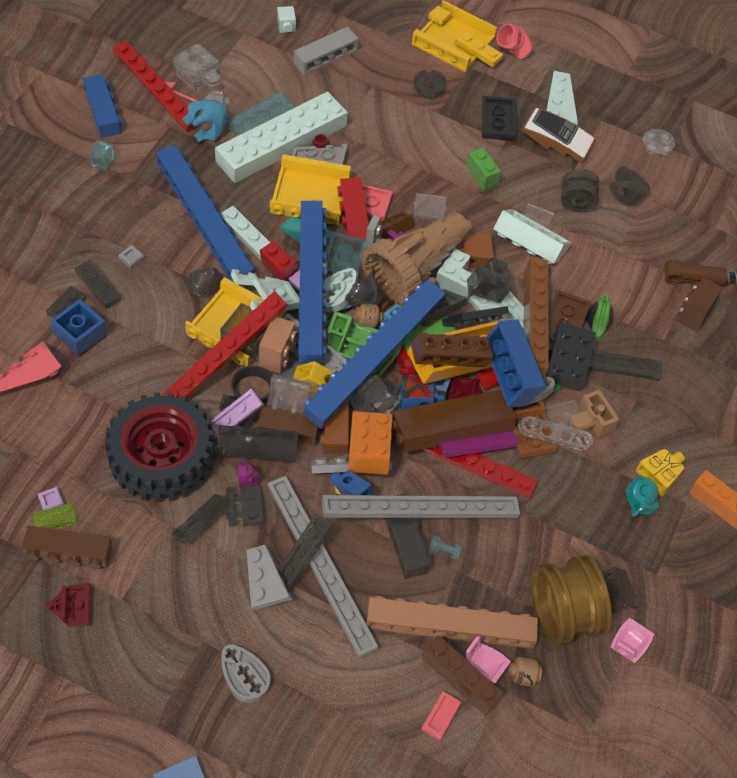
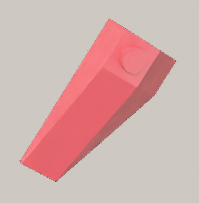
(36, 365)

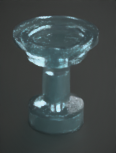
(436, 545)

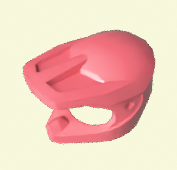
(515, 40)

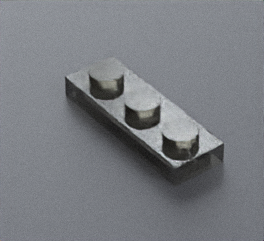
(98, 284)
(200, 519)

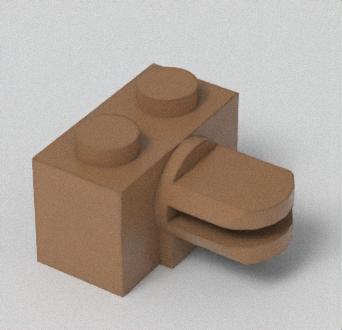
(595, 414)

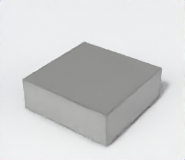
(131, 257)

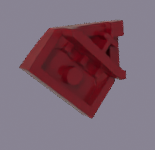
(463, 386)
(73, 605)

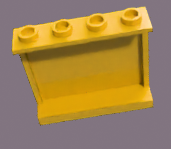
(440, 39)
(305, 181)
(214, 315)

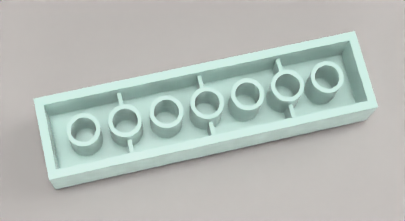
(279, 136)

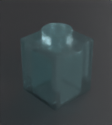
(101, 155)

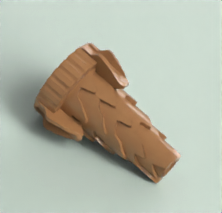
(411, 257)

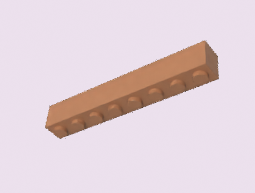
(452, 622)

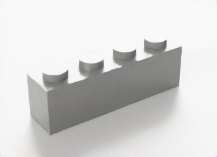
(325, 50)

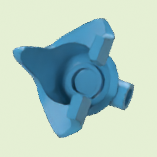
(213, 112)

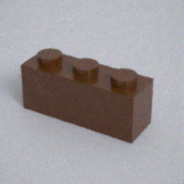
(285, 420)

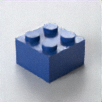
(78, 327)

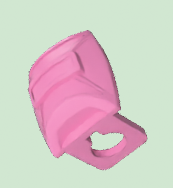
(632, 640)
(487, 660)

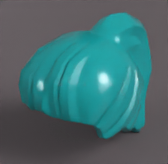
(642, 496)

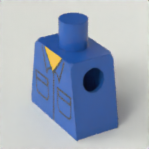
(350, 484)

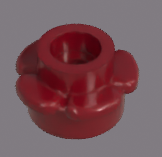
(320, 141)

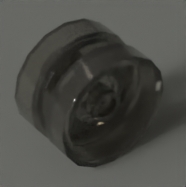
(580, 190)

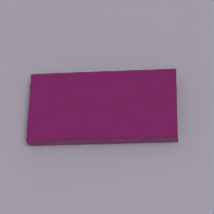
(479, 444)

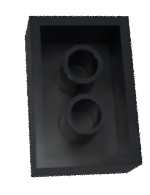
(570, 355)

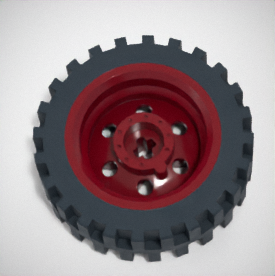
(160, 446)

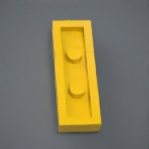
(478, 48)

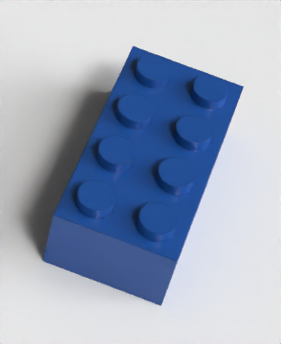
(514, 364)

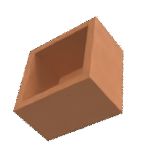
(277, 345)

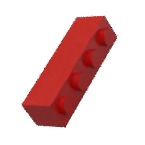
(353, 207)

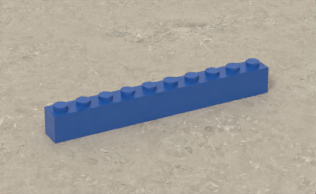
(203, 212)
(311, 282)
(373, 354)

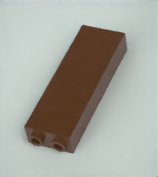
(452, 420)

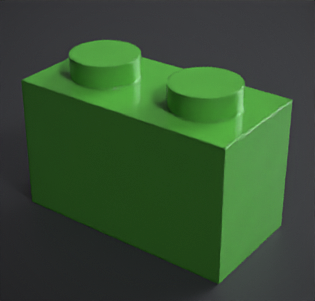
(483, 169)

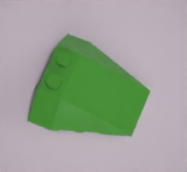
(347, 336)

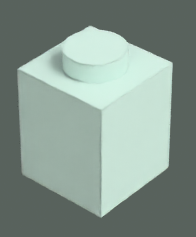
(286, 19)

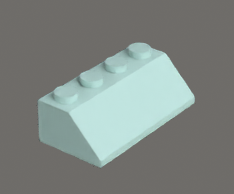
(532, 236)

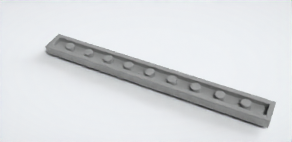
(419, 506)
(325, 571)

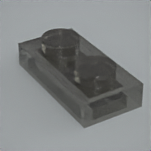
(69, 297)

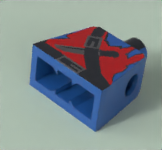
(415, 393)

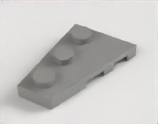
(328, 154)

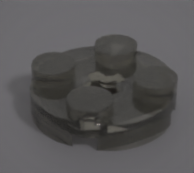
(426, 90)

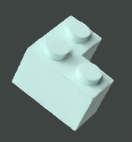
(454, 273)

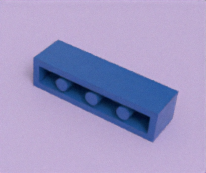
(101, 105)

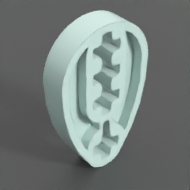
(339, 286)

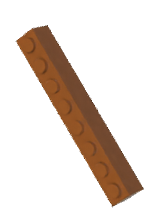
(536, 310)

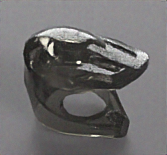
(633, 185)

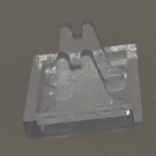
(288, 394)

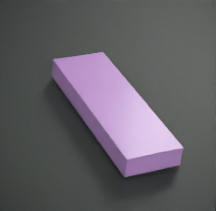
(237, 411)

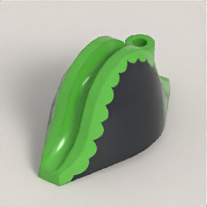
(600, 316)

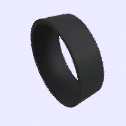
(251, 371)

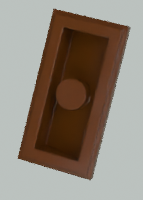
(398, 222)

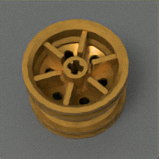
(571, 599)

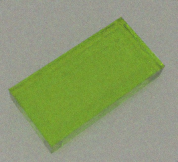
(54, 517)

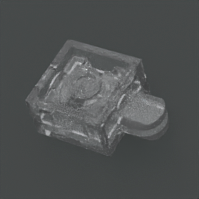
(197, 68)

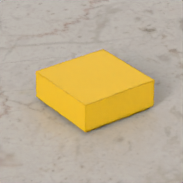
(439, 15)

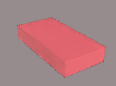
(441, 715)

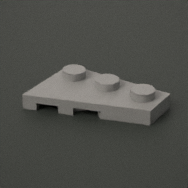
(374, 231)
(264, 579)

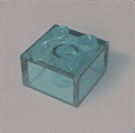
(344, 253)

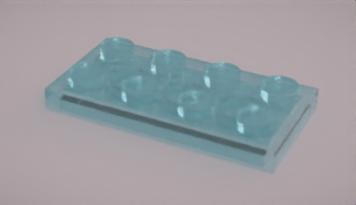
(259, 113)

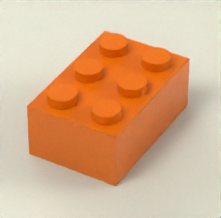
(370, 443)

